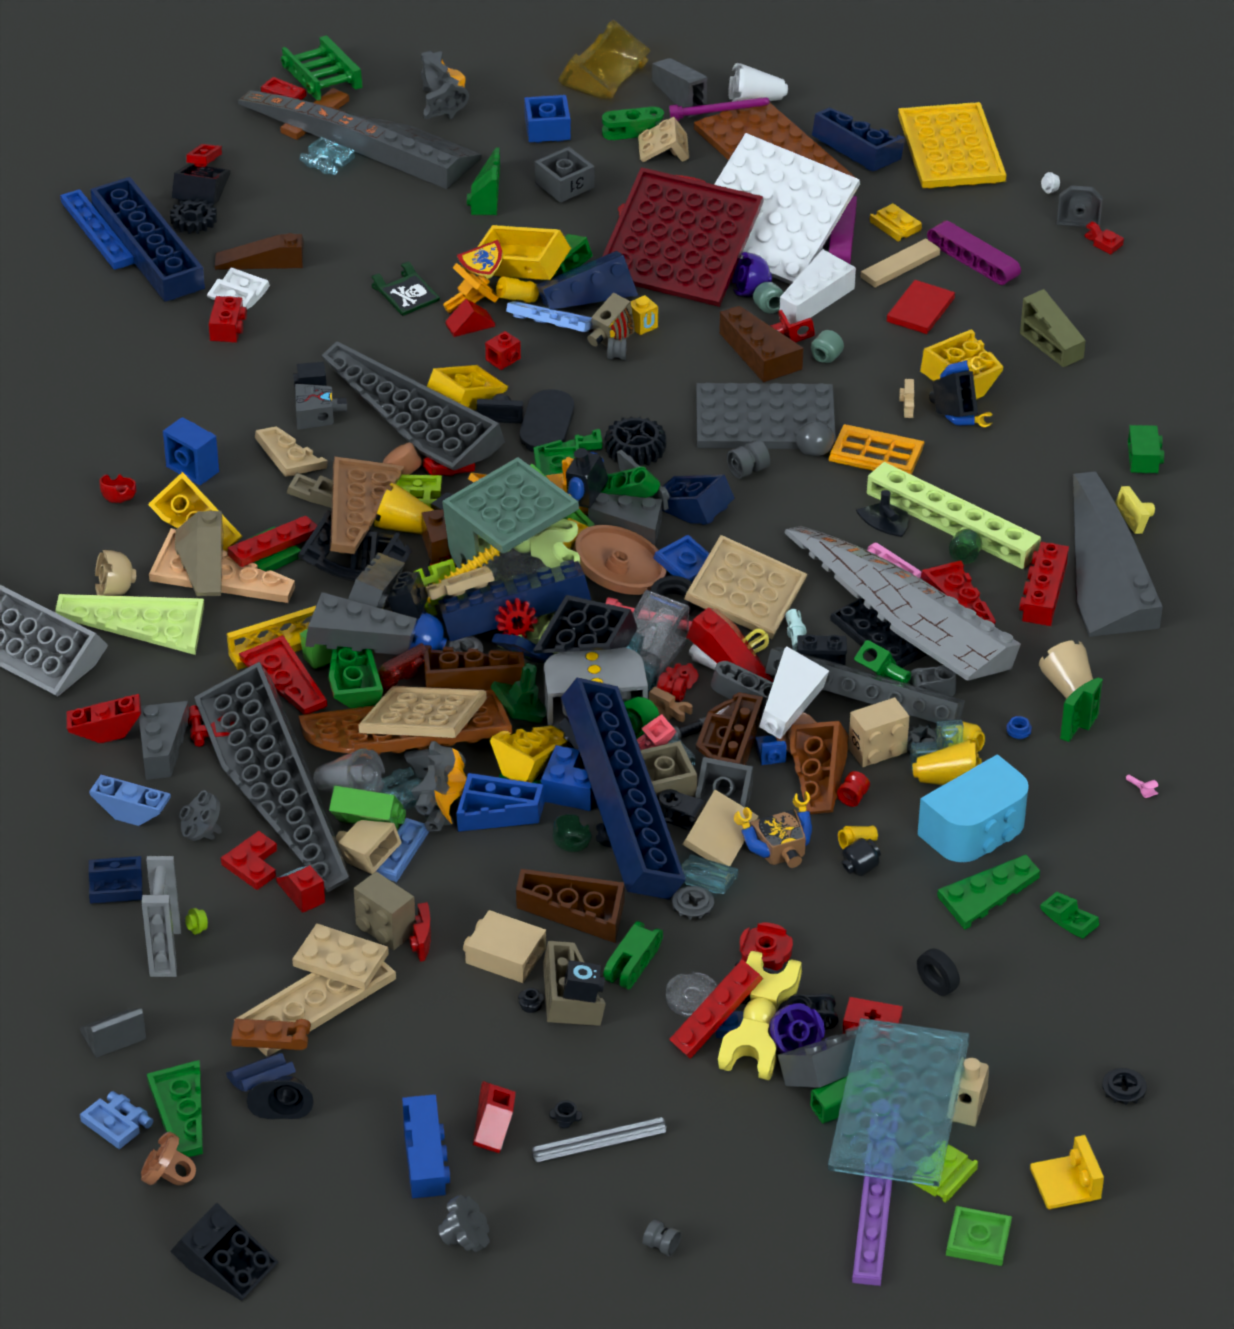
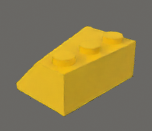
(958, 349)

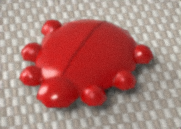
(684, 671)

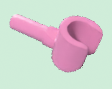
(1146, 789)

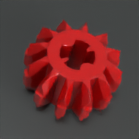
(515, 610)

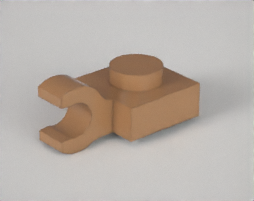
(667, 706)

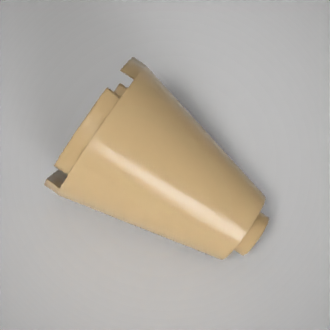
(1067, 667)

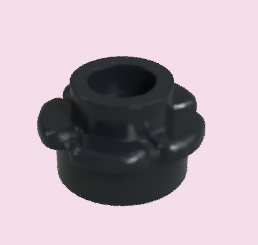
(530, 1000)

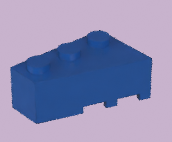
(498, 803)

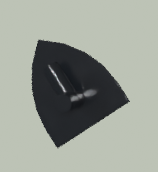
(885, 516)

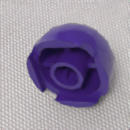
(750, 273)
(795, 1027)

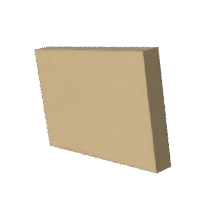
(715, 832)

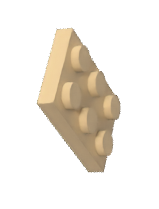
(340, 956)

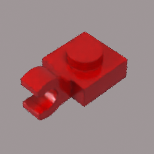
(1104, 240)

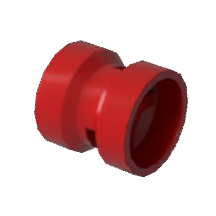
(675, 686)
(853, 789)

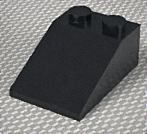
(199, 182)

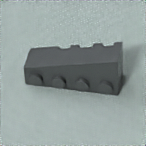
(376, 581)
(359, 626)

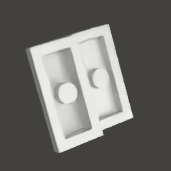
(240, 284)

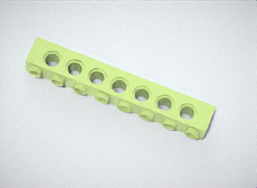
(953, 514)

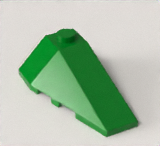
(485, 187)
(354, 677)

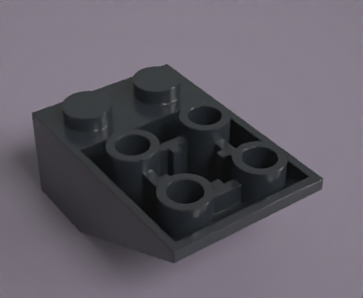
(224, 1253)

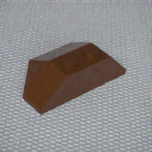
(731, 729)

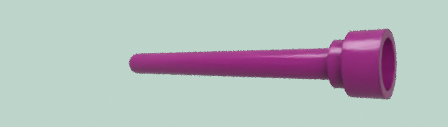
(679, 112)

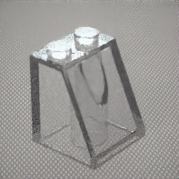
(664, 628)

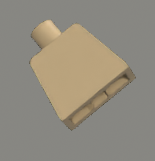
(368, 844)
(974, 1083)

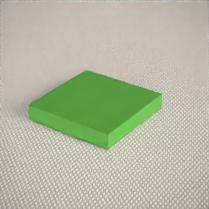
(978, 1235)

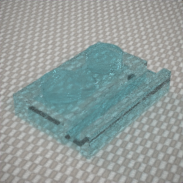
(708, 874)

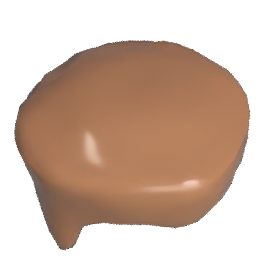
(405, 456)

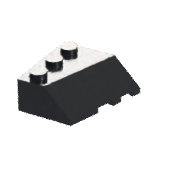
(587, 627)

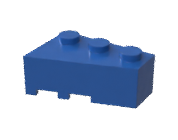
(424, 1147)

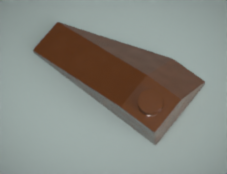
(269, 253)

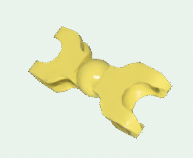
(752, 1035)

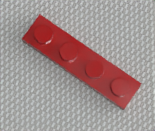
(272, 541)
(716, 1008)

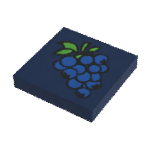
(519, 644)

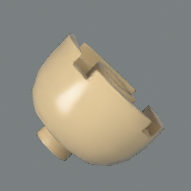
(114, 573)

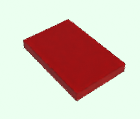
(920, 306)

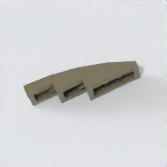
(312, 490)

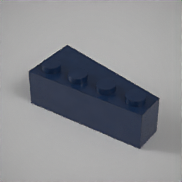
(857, 140)
(589, 283)

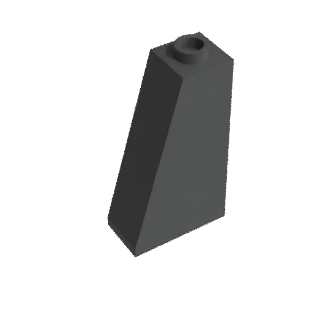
(680, 83)

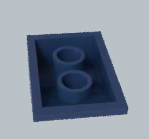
(698, 497)

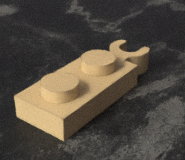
(458, 584)

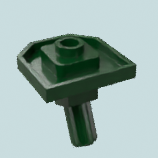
(522, 697)

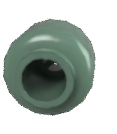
(768, 297)
(827, 346)

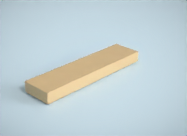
(900, 263)

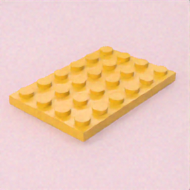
(951, 145)

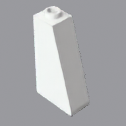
(792, 691)

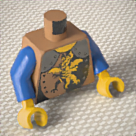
(778, 836)

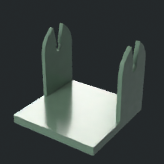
(503, 510)

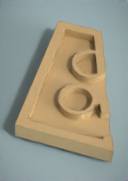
(286, 453)

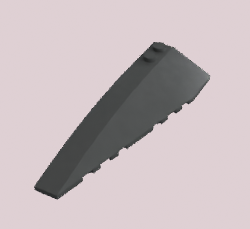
(1110, 573)

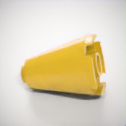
(401, 511)
(947, 763)

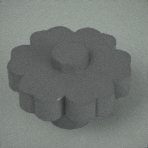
(465, 1225)

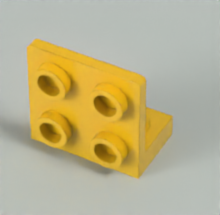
(1069, 1178)

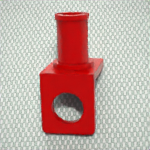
(790, 330)

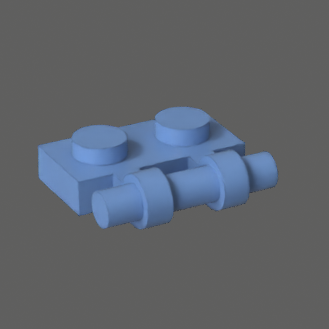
(111, 1124)

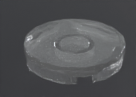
(688, 992)

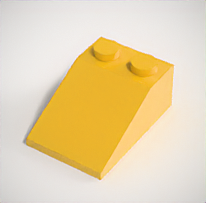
(465, 384)

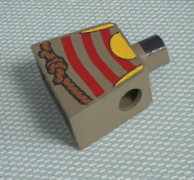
(612, 320)

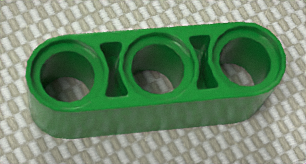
(632, 482)

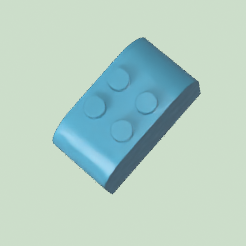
(975, 811)

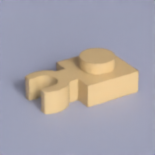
(907, 396)

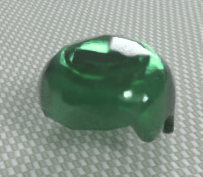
(570, 833)

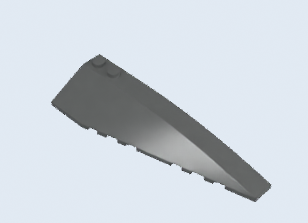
(421, 415)

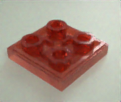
(401, 667)

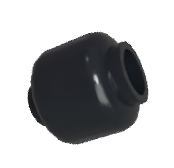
(860, 856)

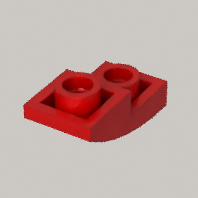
(421, 932)

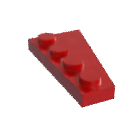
(287, 674)

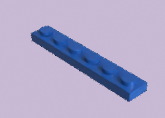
(97, 229)

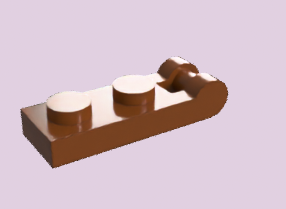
(271, 1034)

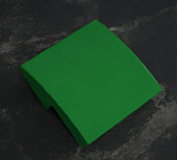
(1081, 708)

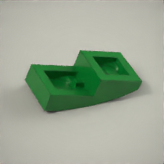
(1066, 914)

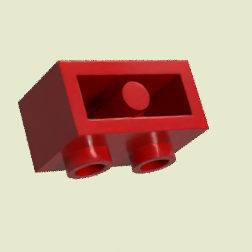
(227, 319)

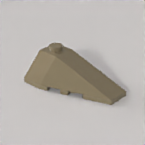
(201, 551)

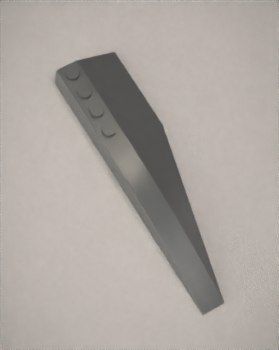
(271, 768)

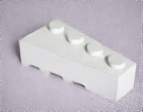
(817, 287)

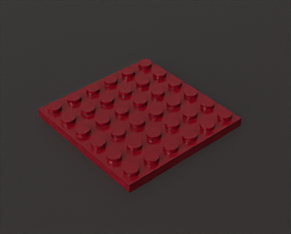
(683, 234)

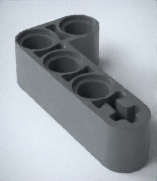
(731, 679)

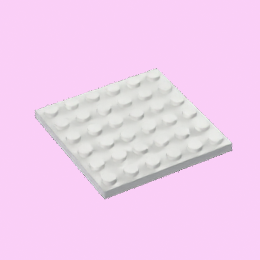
(798, 206)

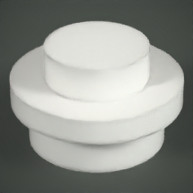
(1050, 182)

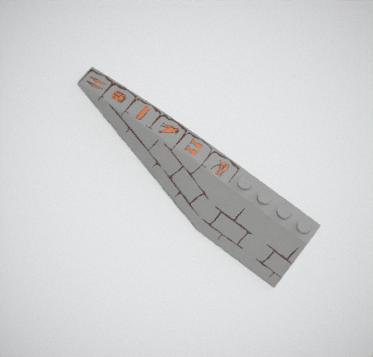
(914, 607)

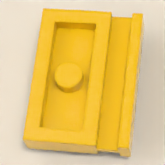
(895, 222)

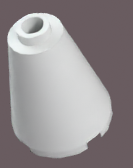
(754, 84)

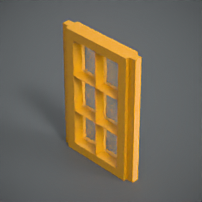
(871, 448)

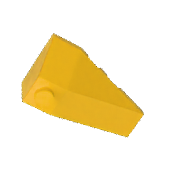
(184, 499)

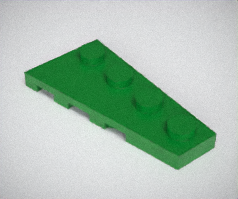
(981, 892)
(179, 1104)

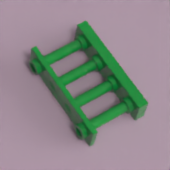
(331, 56)

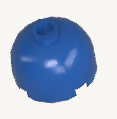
(429, 632)

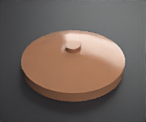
(618, 559)

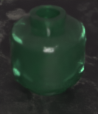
(965, 546)

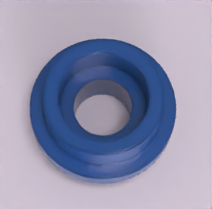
(1019, 727)

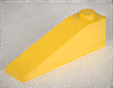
(525, 753)

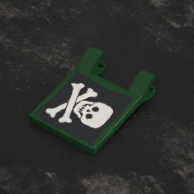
(406, 293)

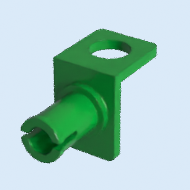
(884, 664)

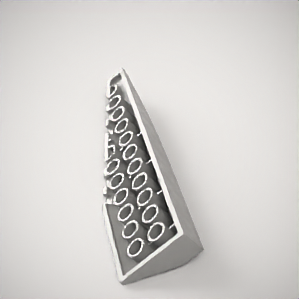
(44, 644)

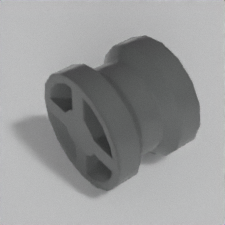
(617, 348)

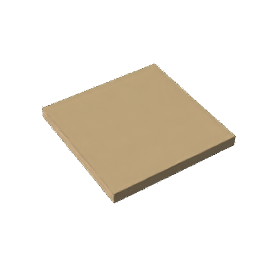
(746, 586)
(423, 711)

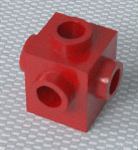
(503, 350)

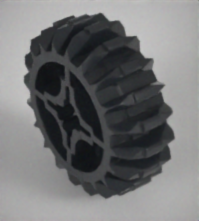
(636, 437)

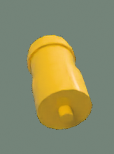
(515, 289)

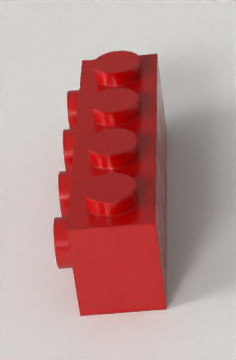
(1044, 583)

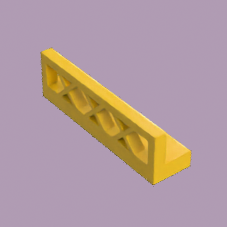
(273, 626)

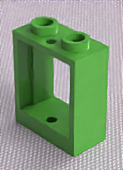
(354, 805)

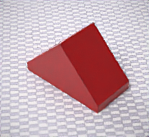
(468, 319)

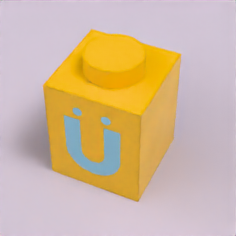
(644, 315)

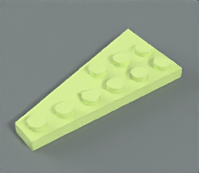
(155, 620)

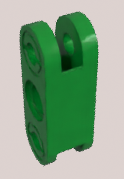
(630, 122)
(633, 955)

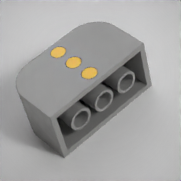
(614, 667)

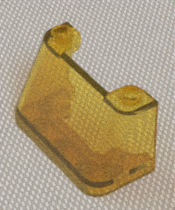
(605, 63)

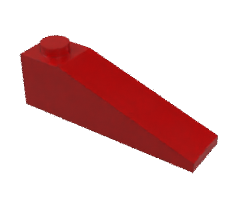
(724, 642)

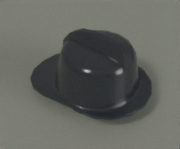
(280, 1099)

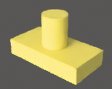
(1132, 510)

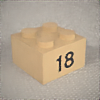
(878, 732)

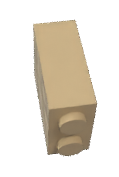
(505, 946)

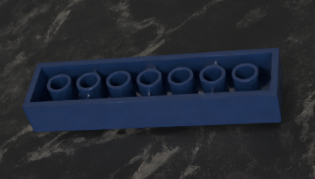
(149, 239)

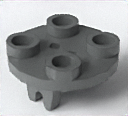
(200, 817)

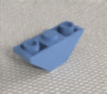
(128, 800)

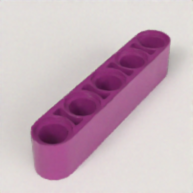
(842, 234)
(974, 252)

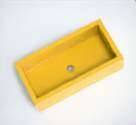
(528, 251)

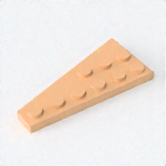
(236, 580)

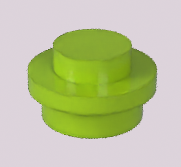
(196, 920)

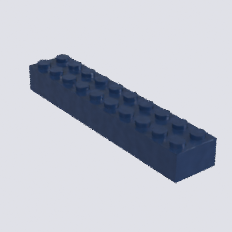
(623, 789)

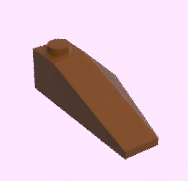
(819, 761)

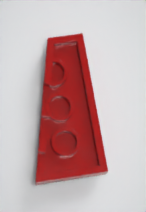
(957, 584)

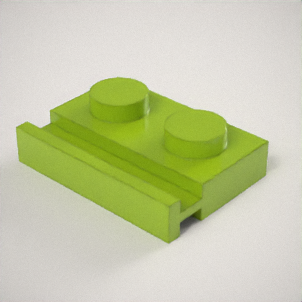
(955, 1173)

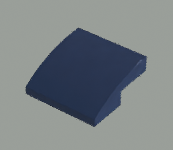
(115, 879)
(260, 1071)

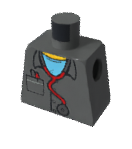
(316, 405)

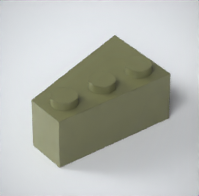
(1050, 329)

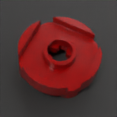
(773, 934)

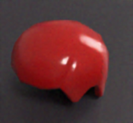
(118, 489)

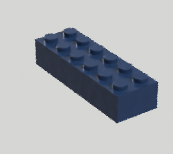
(544, 590)

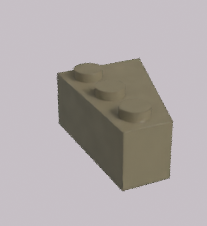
(558, 1008)

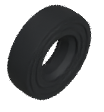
(950, 976)

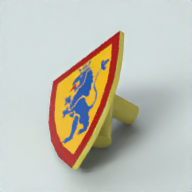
(483, 259)

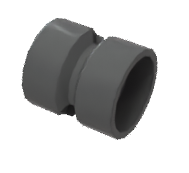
(746, 459)

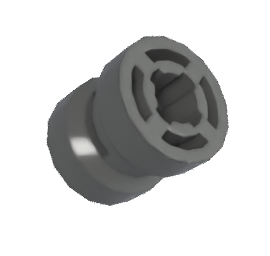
(662, 1237)

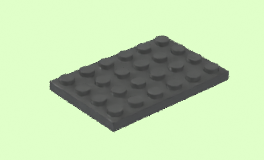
(773, 413)

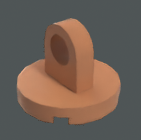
(163, 1162)

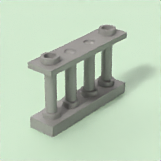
(161, 916)

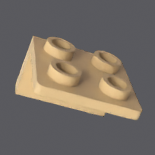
(661, 138)

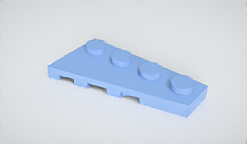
(553, 316)

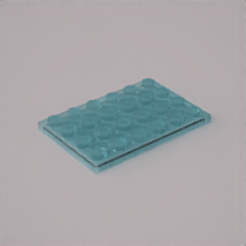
(899, 1102)

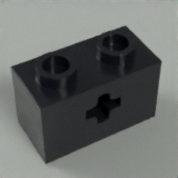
(408, 594)

